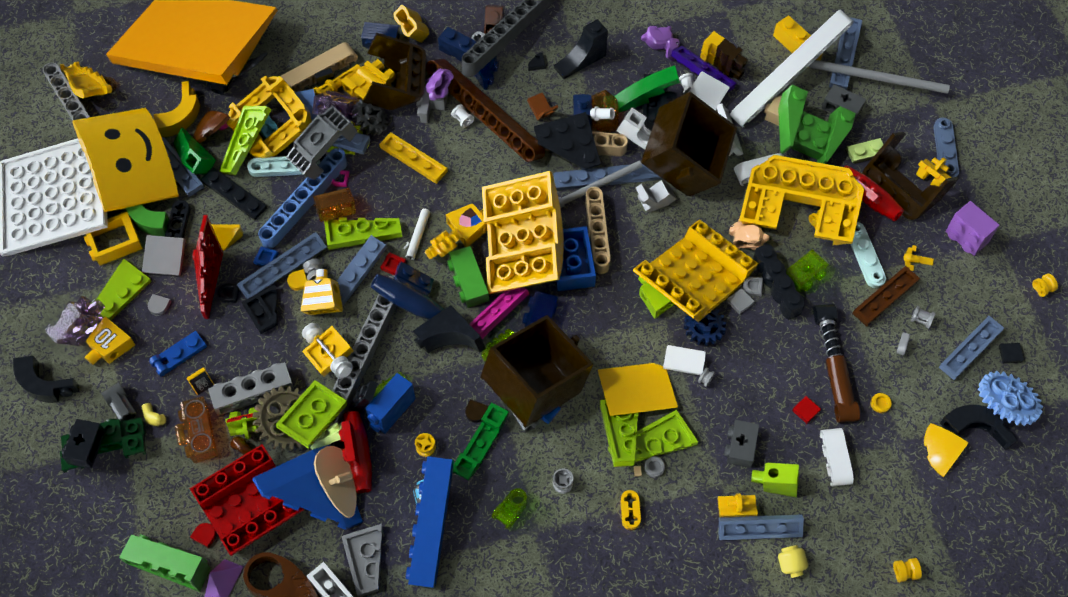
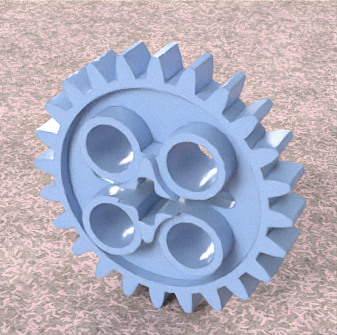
(1010, 398)

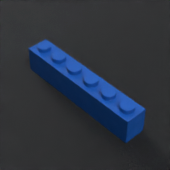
(431, 522)

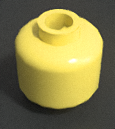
(793, 561)

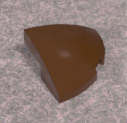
(210, 124)

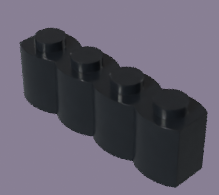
(780, 284)

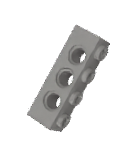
(243, 397)

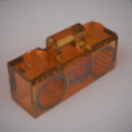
(199, 427)

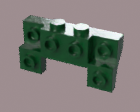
(118, 435)

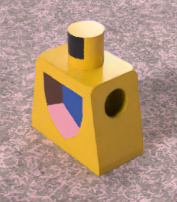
(469, 222)

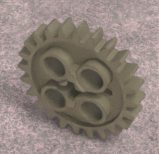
(282, 401)

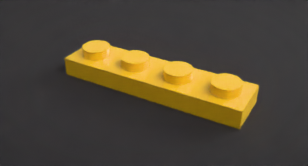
(413, 158)

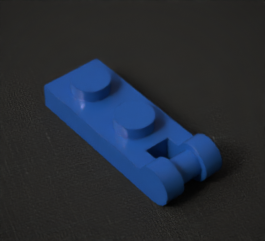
(178, 353)

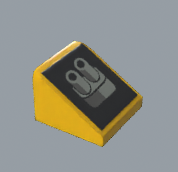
(200, 381)

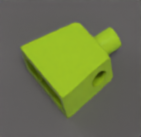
(653, 299)
(778, 478)

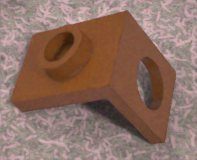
(540, 106)

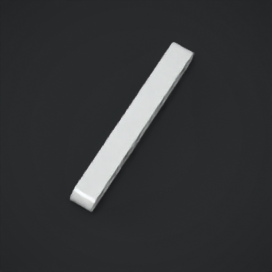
(791, 68)

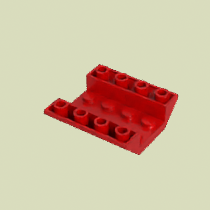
(236, 504)

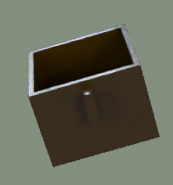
(689, 144)
(536, 370)

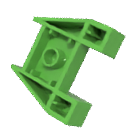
(807, 132)

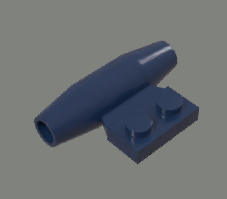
(408, 291)

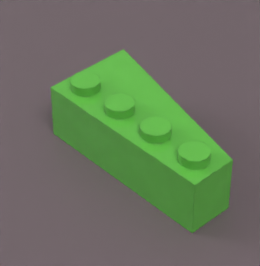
(166, 562)

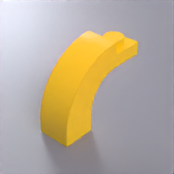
(182, 116)

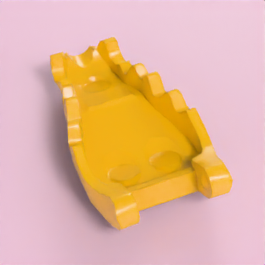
(85, 81)

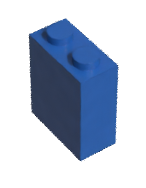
(390, 403)

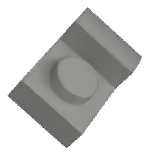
(425, 106)
(656, 197)

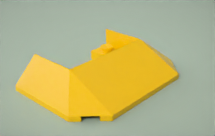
(807, 183)

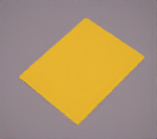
(637, 389)

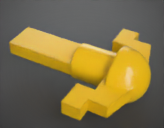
(909, 257)

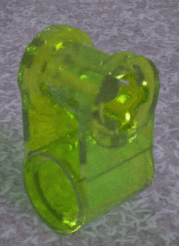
(508, 511)

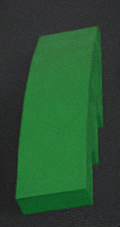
(648, 87)

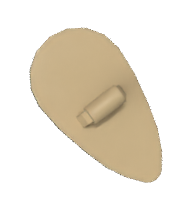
(336, 479)

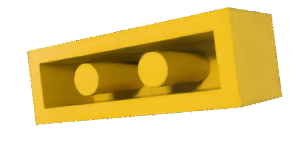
(791, 34)

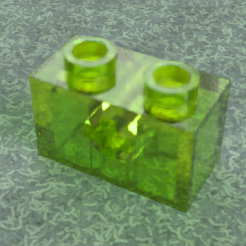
(807, 270)

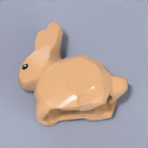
(747, 236)

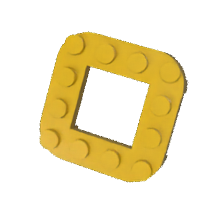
(299, 115)

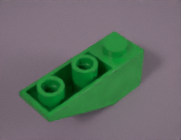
(192, 154)

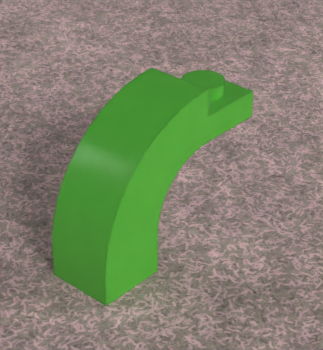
(148, 221)

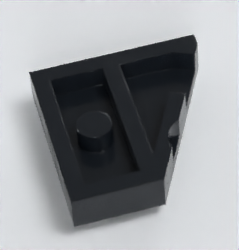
(263, 309)

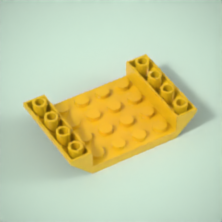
(698, 270)

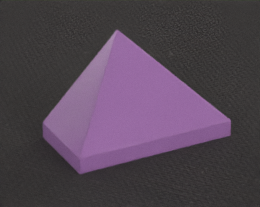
(223, 579)

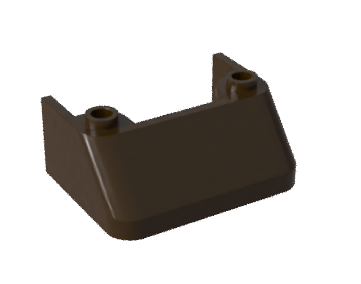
(409, 65)
(884, 172)

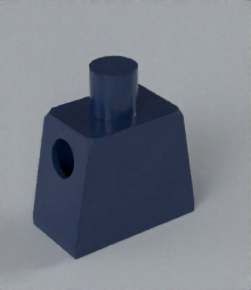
(581, 104)

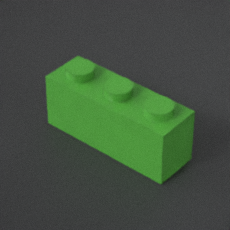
(468, 277)

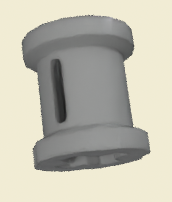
(922, 316)

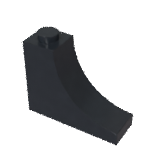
(589, 49)
(447, 329)

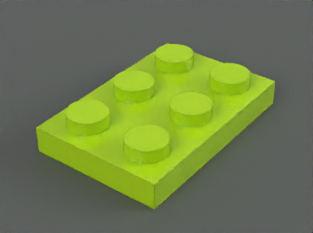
(311, 414)

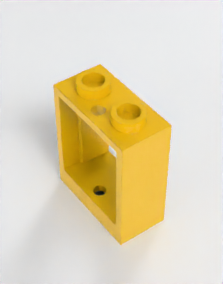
(117, 251)

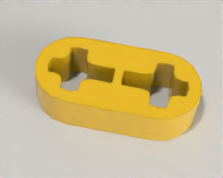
(635, 510)

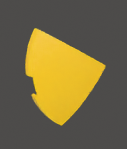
(942, 448)

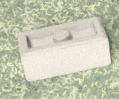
(684, 360)

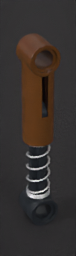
(845, 406)

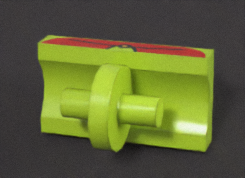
(241, 424)

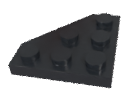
(570, 140)

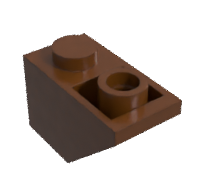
(493, 15)

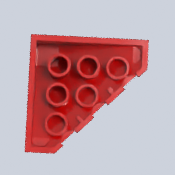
(207, 263)

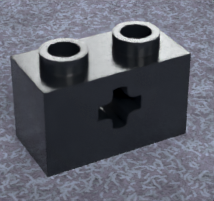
(83, 443)

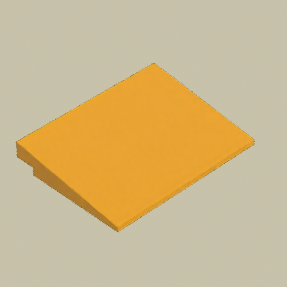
(194, 38)

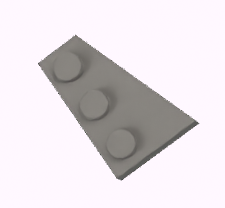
(364, 558)

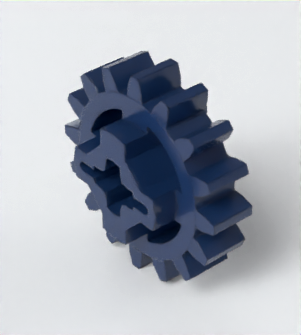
(701, 332)

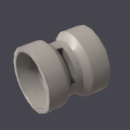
(311, 266)
(564, 477)

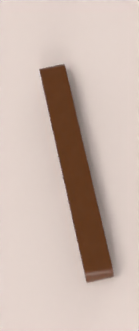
(489, 113)

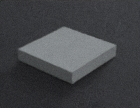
(163, 255)

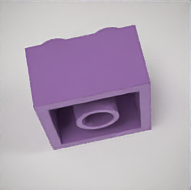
(971, 228)

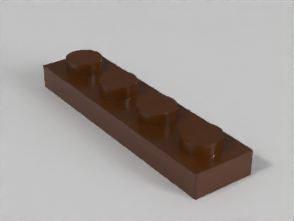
(886, 296)

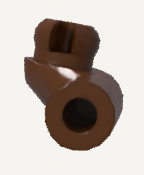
(240, 444)

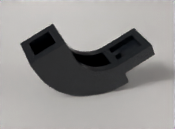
(27, 375)
(979, 417)

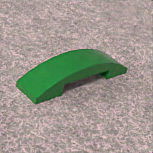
(481, 442)

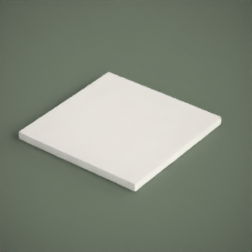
(47, 198)

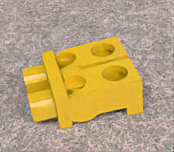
(360, 82)

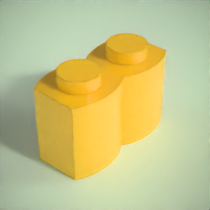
(411, 23)

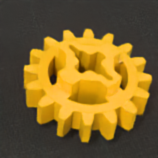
(443, 243)

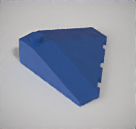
(299, 487)

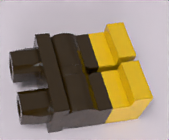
(723, 55)

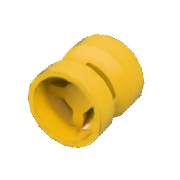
(907, 570)

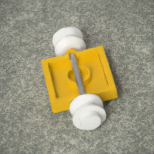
(327, 350)

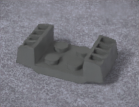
(318, 139)

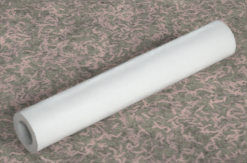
(418, 233)

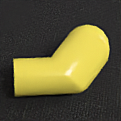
(151, 417)

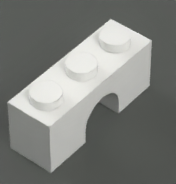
(634, 128)

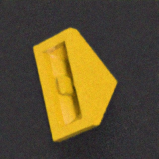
(227, 234)

